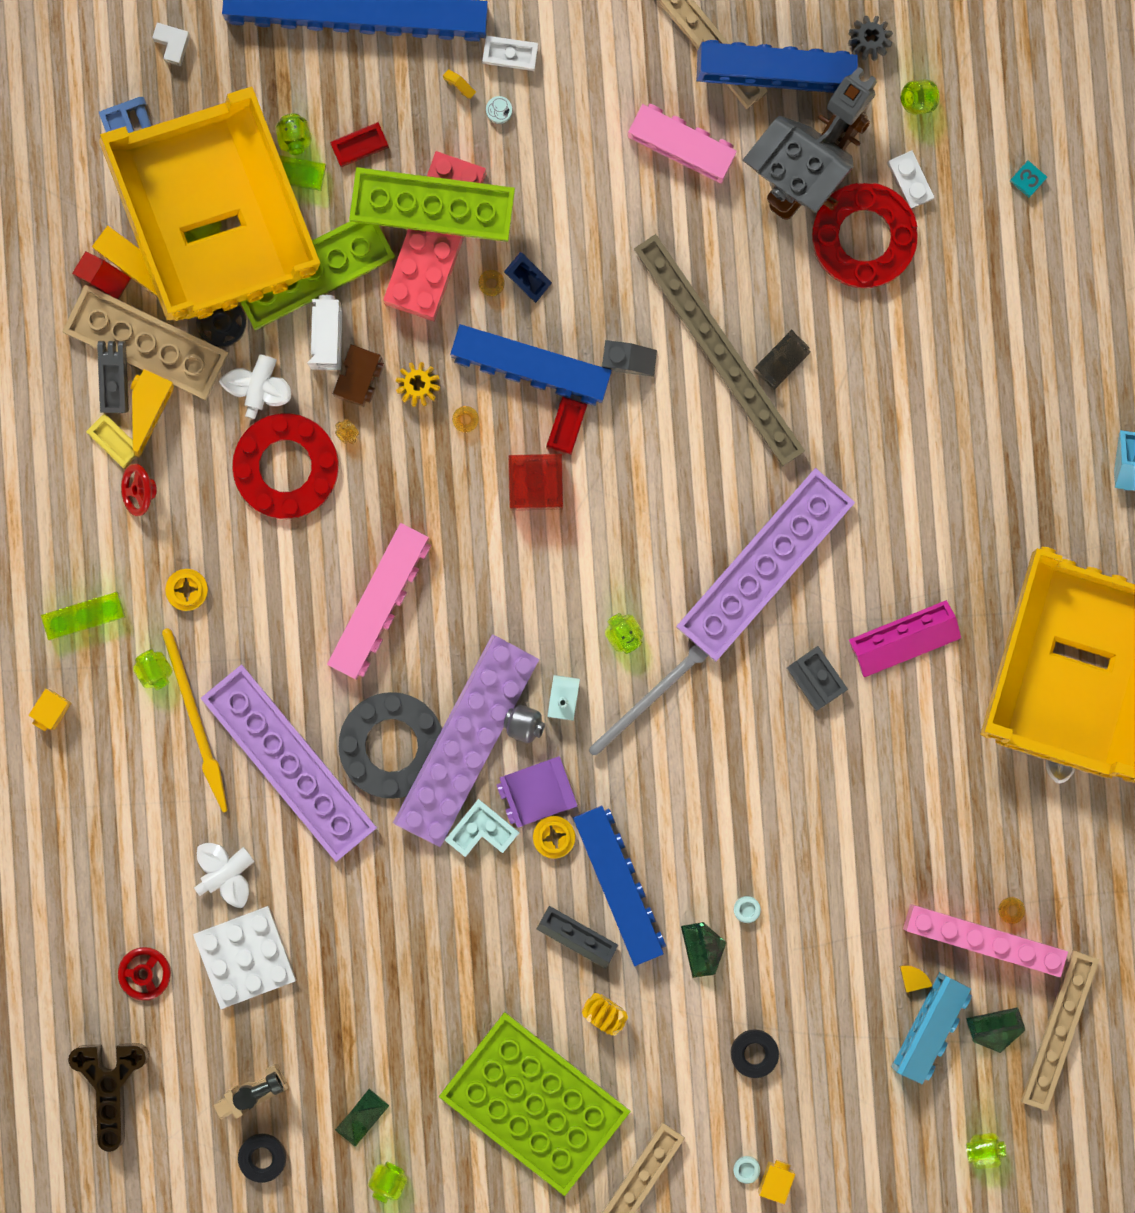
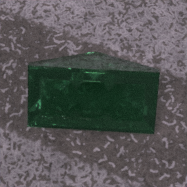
(702, 948)
(996, 1029)
(362, 1117)

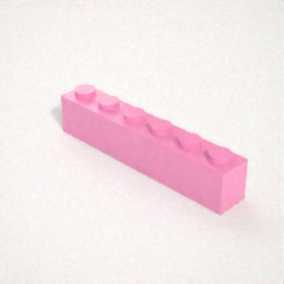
(378, 602)
(985, 940)

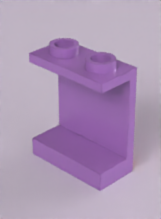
(536, 792)

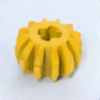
(409, 388)
(604, 1014)

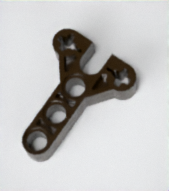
(96, 1073)

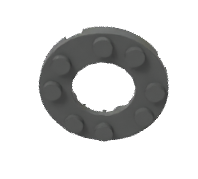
(355, 732)

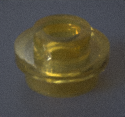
(491, 274)
(465, 410)
(346, 431)
(1005, 904)

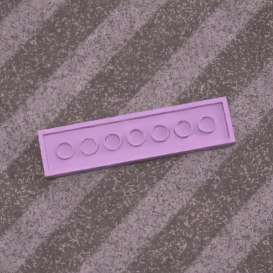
(765, 564)
(465, 741)
(288, 763)

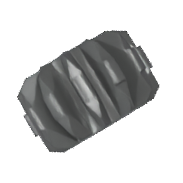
(867, 29)

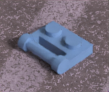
(117, 116)

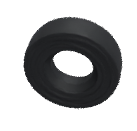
(754, 1070)
(257, 1174)

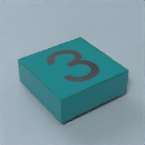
(1028, 179)

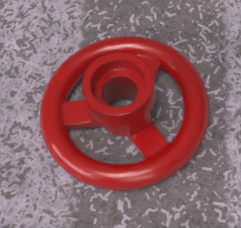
(142, 489)
(153, 992)

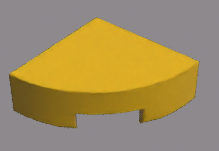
(454, 79)
(914, 978)

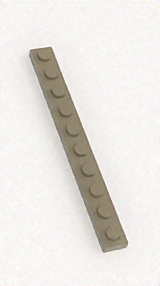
(719, 350)

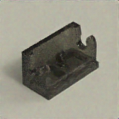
(782, 360)

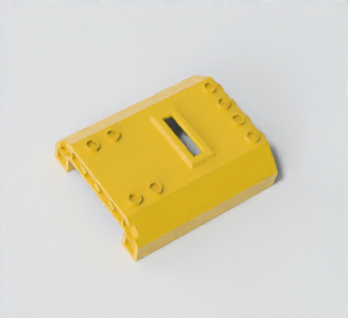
(199, 174)
(1058, 703)

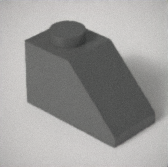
(629, 358)

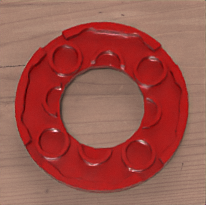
(902, 229)
(301, 500)

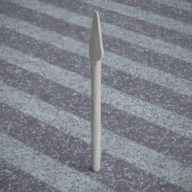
(695, 655)

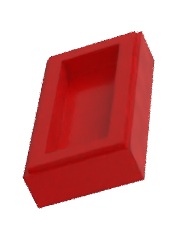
(359, 144)
(566, 425)

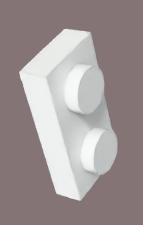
(510, 53)
(910, 179)

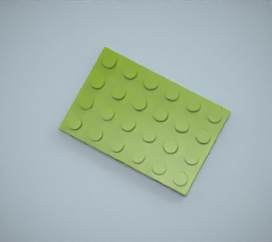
(534, 1103)

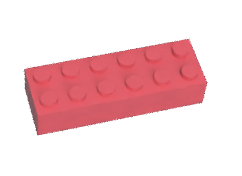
(429, 256)

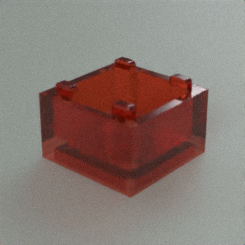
(535, 482)

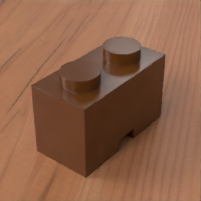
(360, 374)

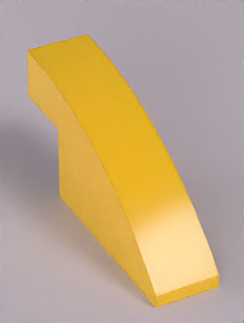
(124, 256)

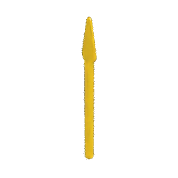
(210, 766)

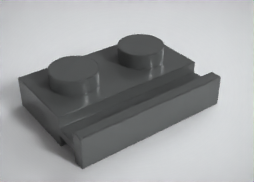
(817, 678)

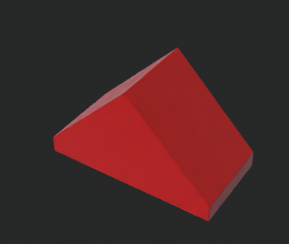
(101, 275)

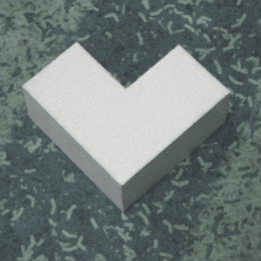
(174, 39)

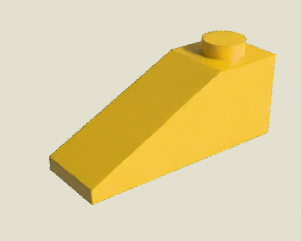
(148, 402)

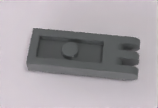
(112, 377)

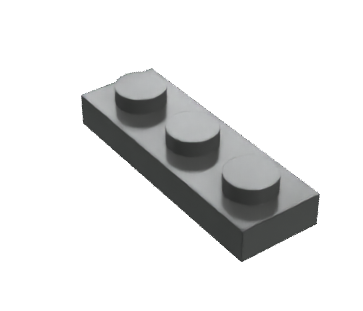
(577, 937)

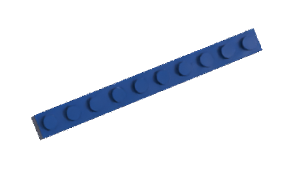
(394, 17)

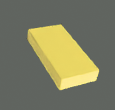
(113, 440)

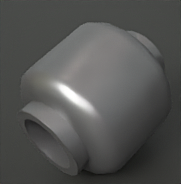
(524, 723)

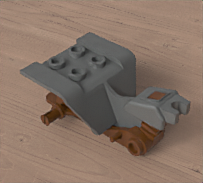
(807, 164)

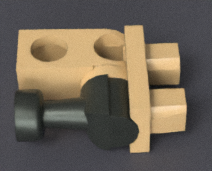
(241, 1099)

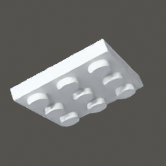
(244, 957)

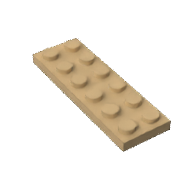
(149, 341)

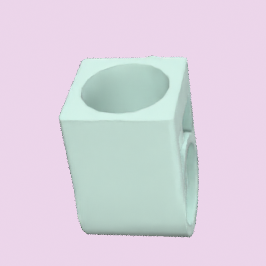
(563, 697)

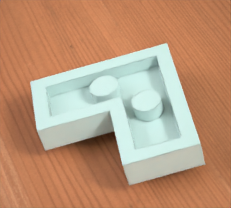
(478, 823)

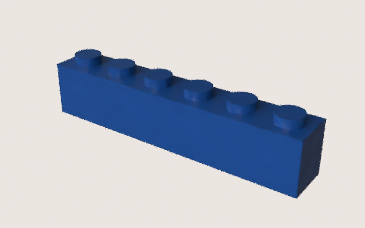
(773, 66)
(530, 364)
(618, 885)

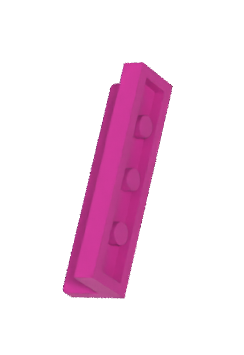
(905, 638)

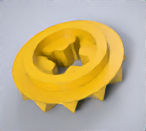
(177, 581)
(547, 848)

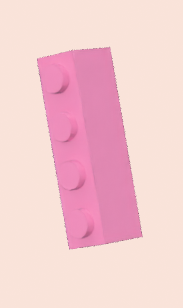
(682, 143)

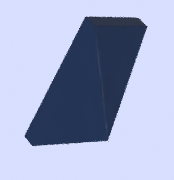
(527, 277)

